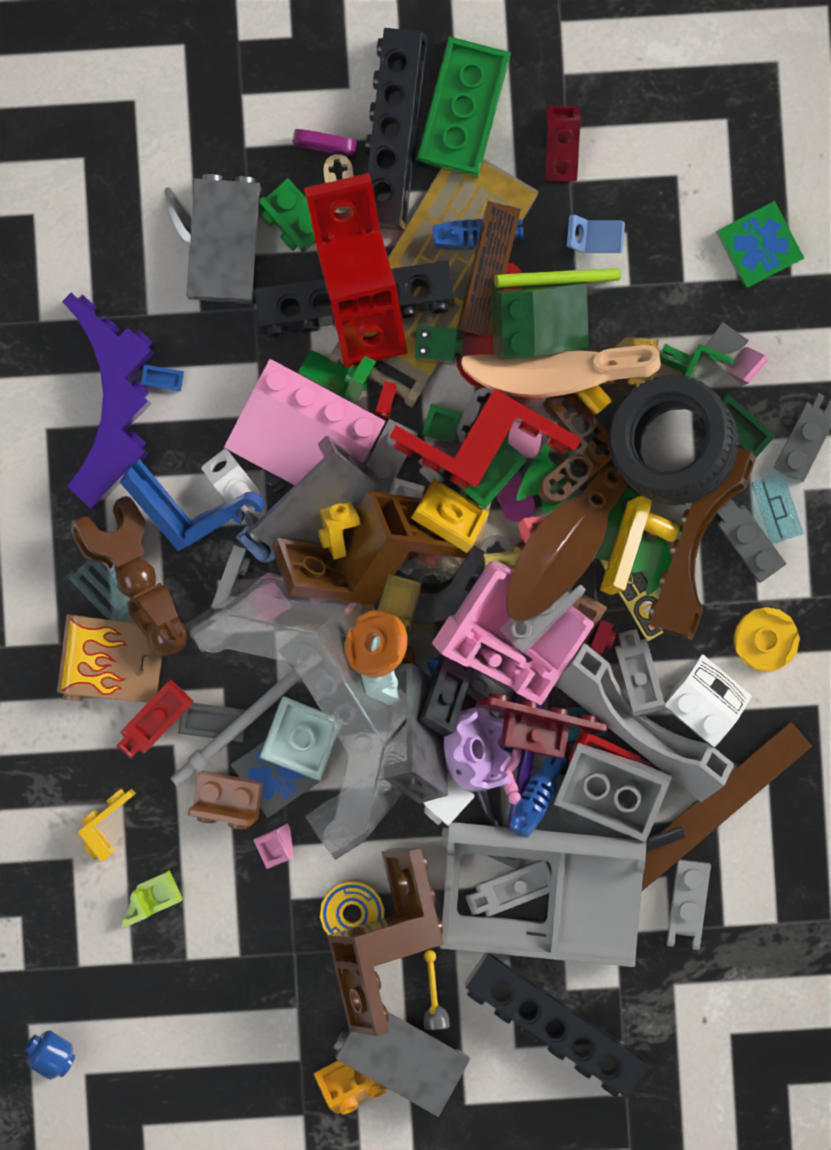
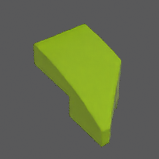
(152, 897)

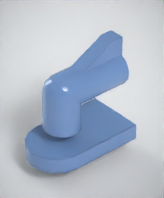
(259, 551)

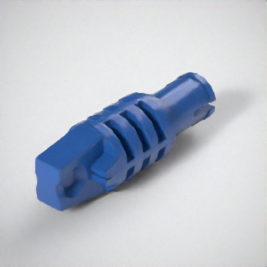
(463, 234)
(537, 797)

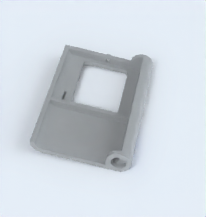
(590, 896)

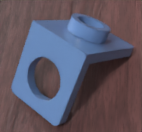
(596, 235)

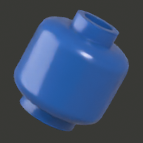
(49, 1055)

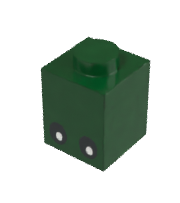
(438, 345)

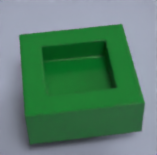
(441, 424)

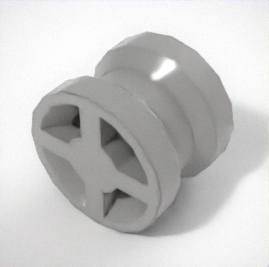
(492, 545)

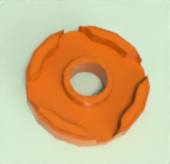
(391, 648)

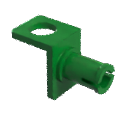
(689, 363)

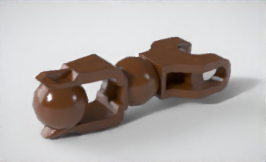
(135, 578)

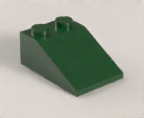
(539, 320)

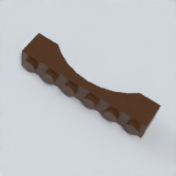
(678, 603)

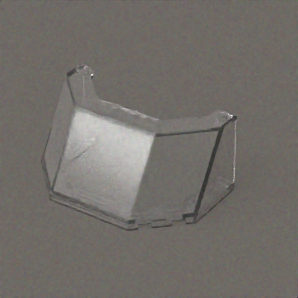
(312, 637)

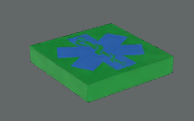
(760, 245)

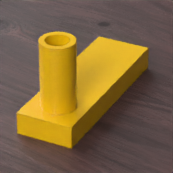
(634, 520)

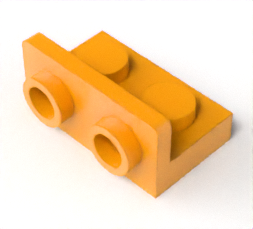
(346, 1087)

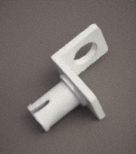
(230, 480)

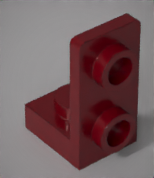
(562, 143)

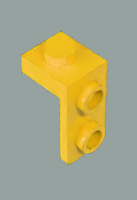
(95, 843)

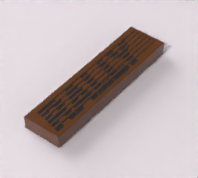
(489, 260)

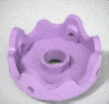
(486, 764)

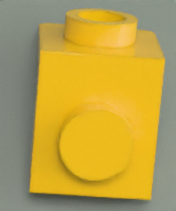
(334, 521)

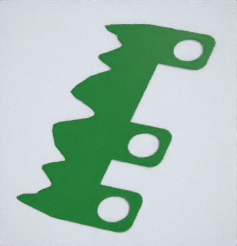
(650, 556)

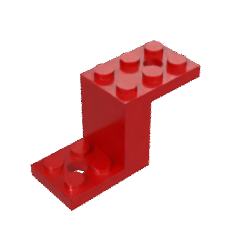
(356, 270)
(485, 439)

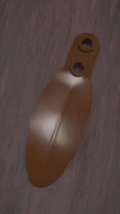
(562, 547)

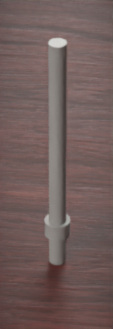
(200, 759)

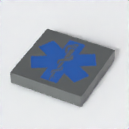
(279, 783)

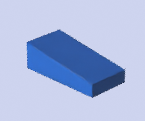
(162, 378)

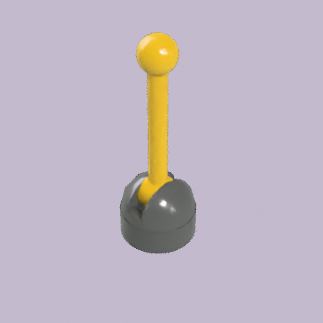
(435, 1016)

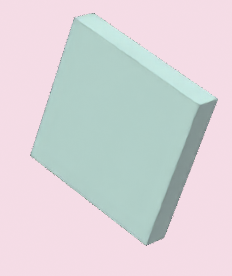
(299, 739)

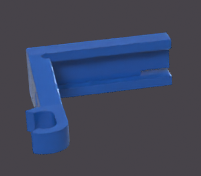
(171, 518)

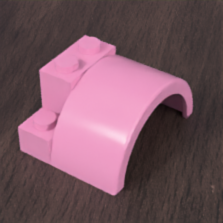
(476, 641)

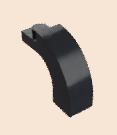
(445, 598)

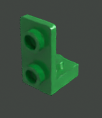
(335, 378)

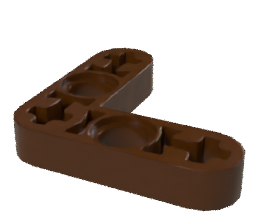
(584, 454)

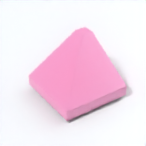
(275, 846)

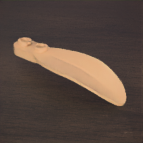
(562, 371)

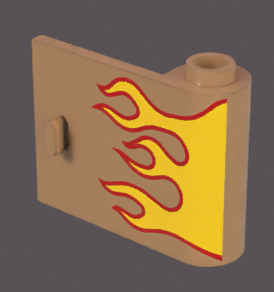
(106, 660)

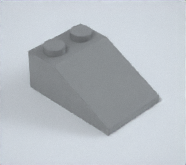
(613, 791)

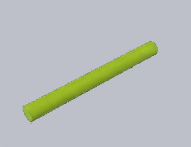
(557, 277)

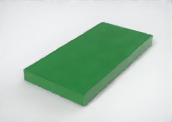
(463, 107)

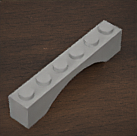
(691, 763)

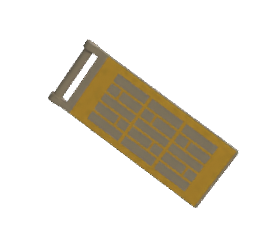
(447, 200)

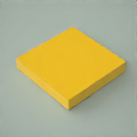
(450, 515)

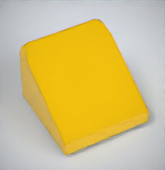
(594, 399)

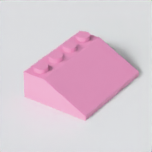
(290, 418)

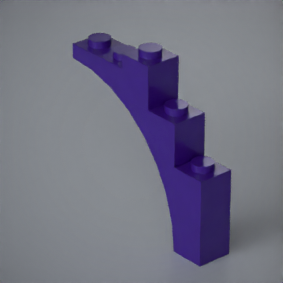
(121, 403)

